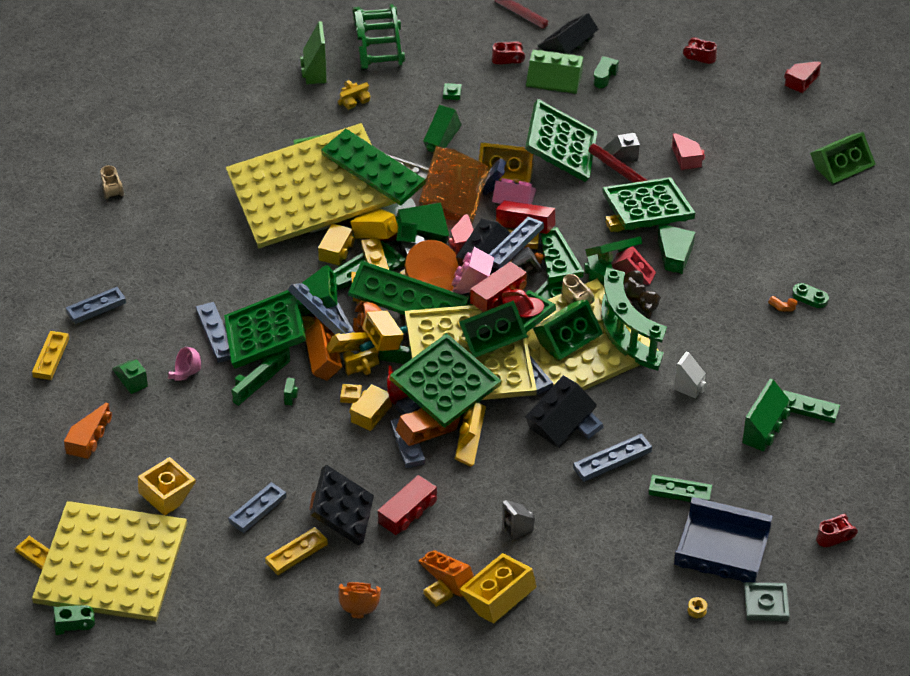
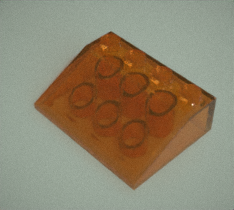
(454, 182)

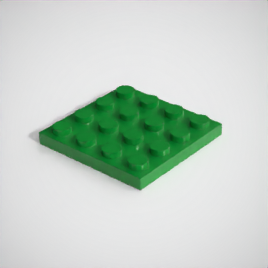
(561, 140)
(648, 203)
(264, 328)
(445, 380)

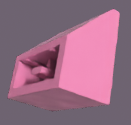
(513, 192)
(474, 270)

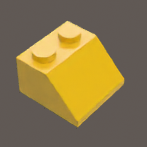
(165, 485)

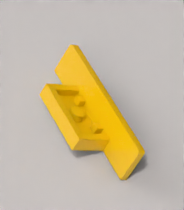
(470, 434)

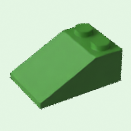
(314, 57)

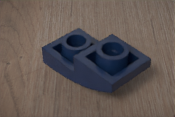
(494, 175)

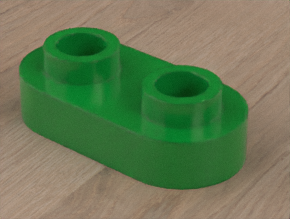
(810, 295)

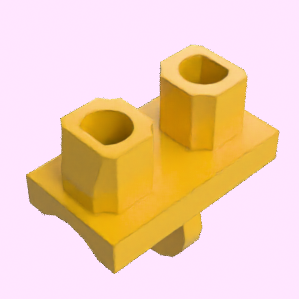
(353, 91)
(361, 361)

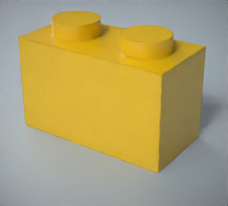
(336, 244)
(382, 330)
(370, 407)

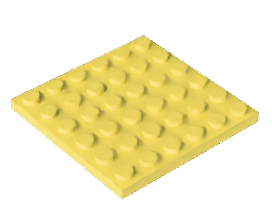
(508, 363)
(590, 363)
(110, 561)

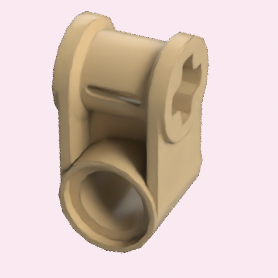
(110, 181)
(574, 290)

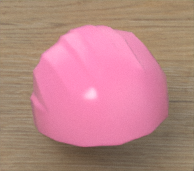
(186, 364)

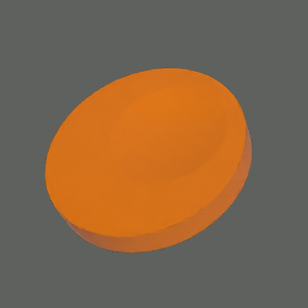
(430, 260)

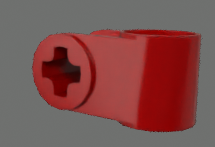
(702, 51)
(506, 52)
(835, 531)

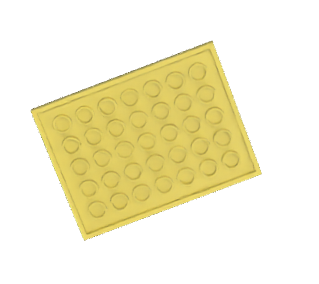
(300, 190)

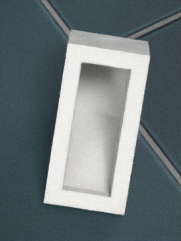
(689, 376)

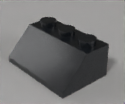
(570, 35)
(484, 237)
(560, 411)

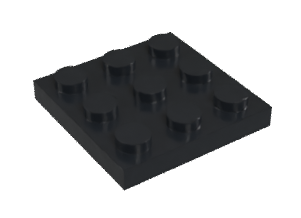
(342, 505)

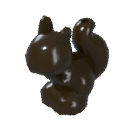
(635, 291)

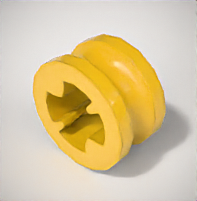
(697, 602)

